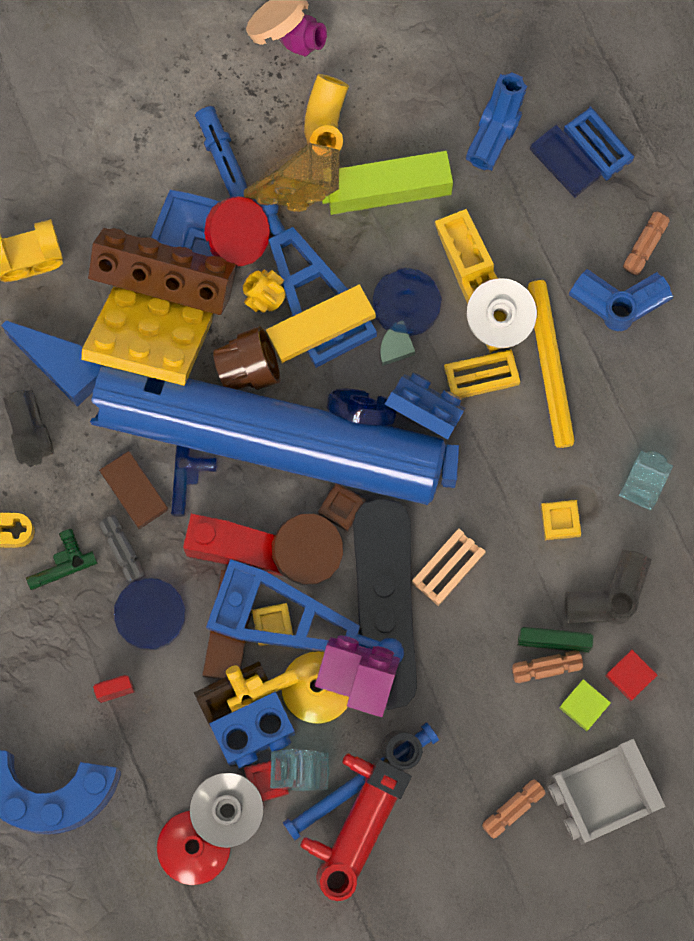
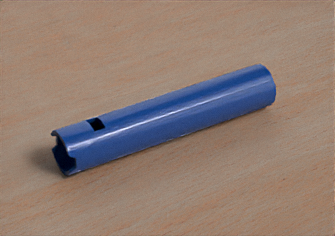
(270, 433)

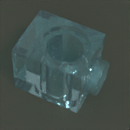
(646, 479)
(299, 770)

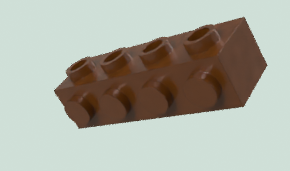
(161, 270)

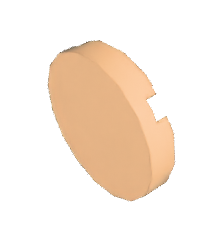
(275, 19)

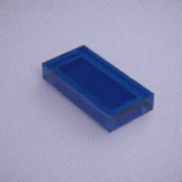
(565, 161)

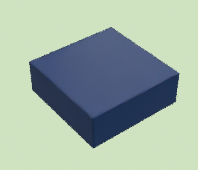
(450, 466)

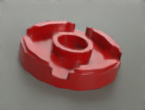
(237, 230)

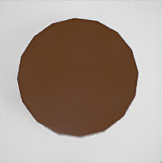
(307, 549)

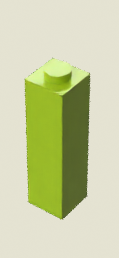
(391, 182)

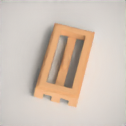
(468, 544)

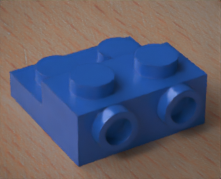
(426, 406)

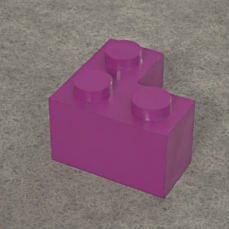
(358, 673)

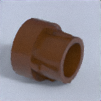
(248, 361)

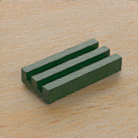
(555, 639)

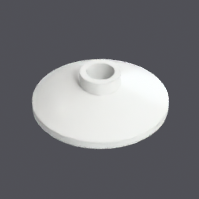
(513, 301)

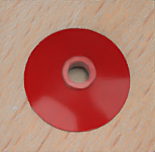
(186, 867)

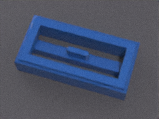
(589, 152)

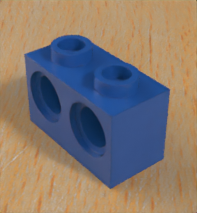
(248, 721)

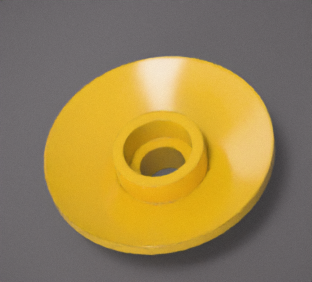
(307, 704)

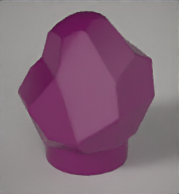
(306, 36)

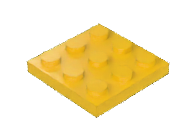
(147, 336)

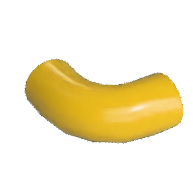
(324, 112)

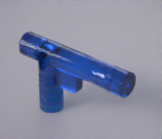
(187, 476)

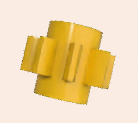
(264, 291)

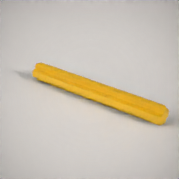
(551, 366)

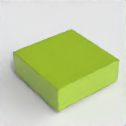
(585, 705)

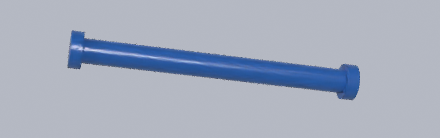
(350, 788)

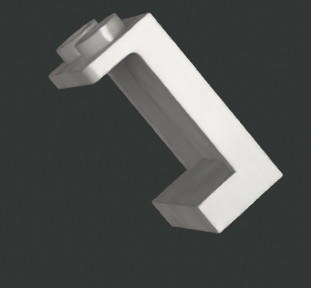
(605, 792)

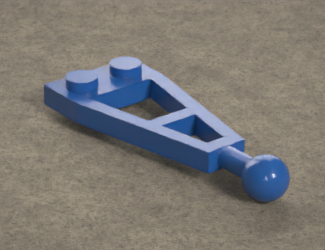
(339, 345)
(237, 599)

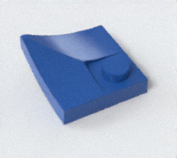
(183, 222)

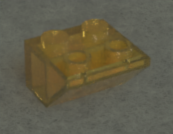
(298, 179)

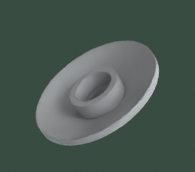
(207, 807)

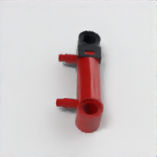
(382, 787)

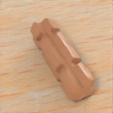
(646, 243)
(547, 666)
(513, 808)

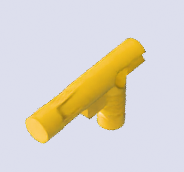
(254, 687)

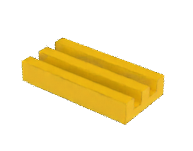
(499, 384)

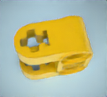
(30, 253)

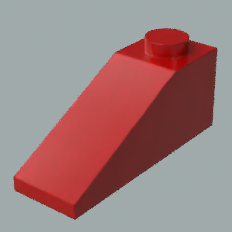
(224, 540)

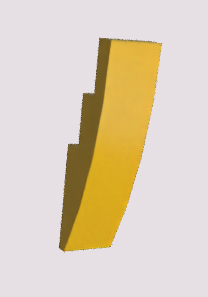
(467, 255)

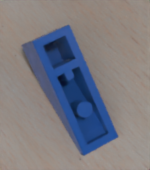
(57, 360)

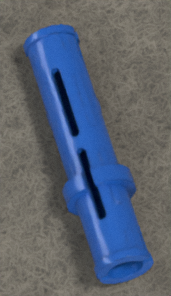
(208, 122)

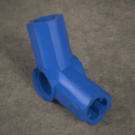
(497, 121)
(637, 300)

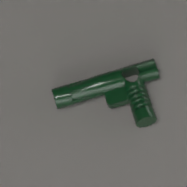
(63, 561)

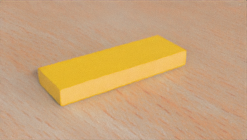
(320, 323)

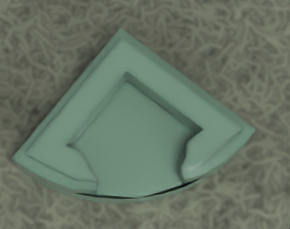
(395, 347)

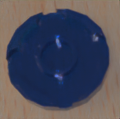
(407, 297)
(359, 408)
(149, 614)

